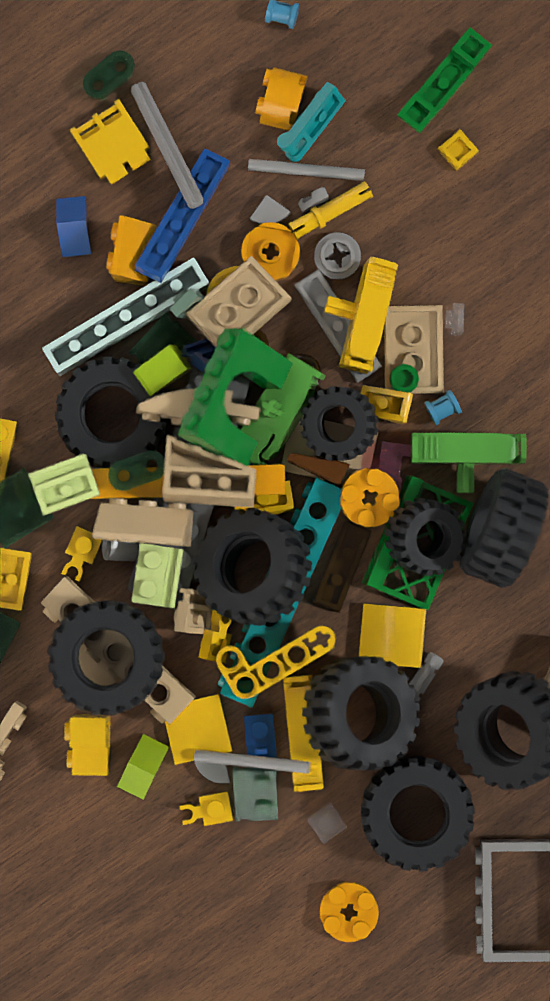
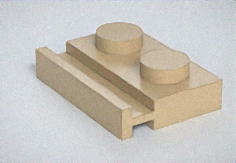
(192, 613)

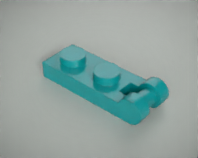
(311, 122)

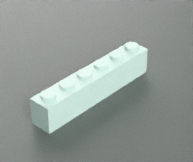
(123, 318)

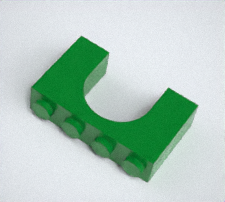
(206, 420)

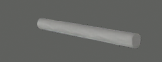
(306, 169)
(252, 761)

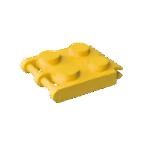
(112, 143)

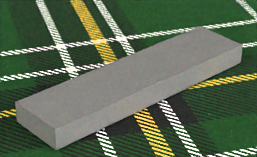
(314, 292)

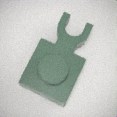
(185, 301)

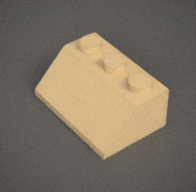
(144, 523)

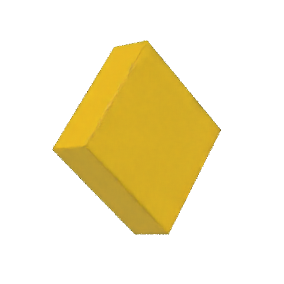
(458, 150)

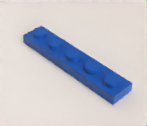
(181, 219)

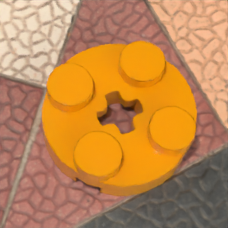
(284, 242)
(385, 501)
(340, 897)

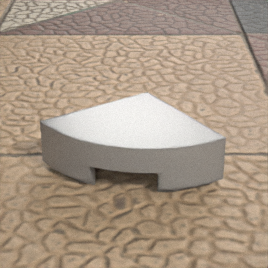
(317, 198)
(269, 211)
(213, 772)

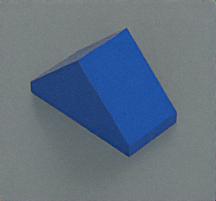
(73, 226)

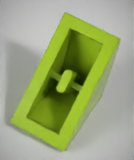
(162, 369)
(143, 766)

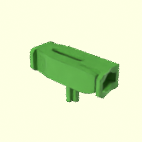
(282, 410)
(466, 451)

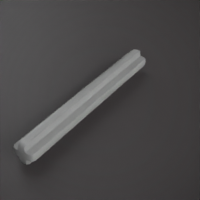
(167, 145)

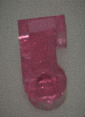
(390, 460)

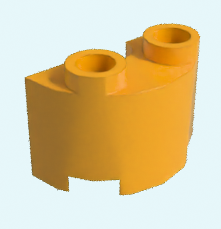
(281, 98)

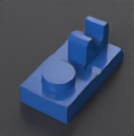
(260, 735)

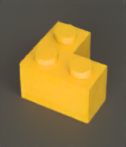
(89, 743)

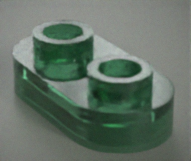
(107, 74)
(137, 470)

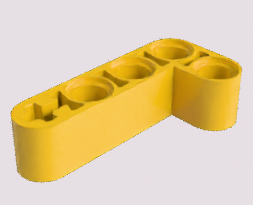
(279, 656)

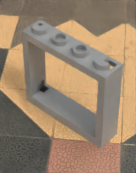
(483, 886)

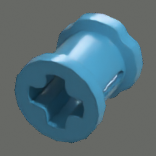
(282, 13)
(442, 407)

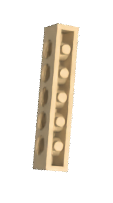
(178, 695)

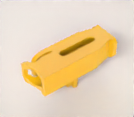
(365, 314)
(300, 748)

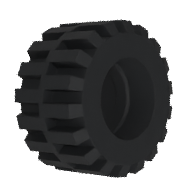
(315, 416)
(446, 541)

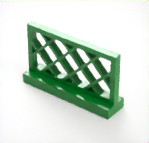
(382, 561)

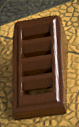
(326, 469)

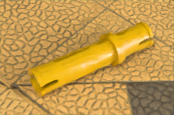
(319, 216)

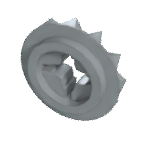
(343, 243)

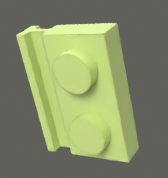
(64, 484)
(157, 575)

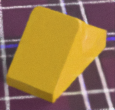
(389, 404)

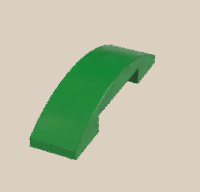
(445, 81)

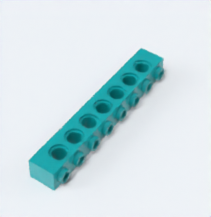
(314, 492)

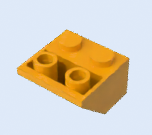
(130, 241)

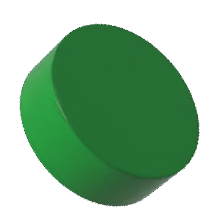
(404, 378)

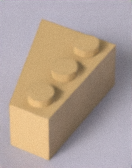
(205, 478)

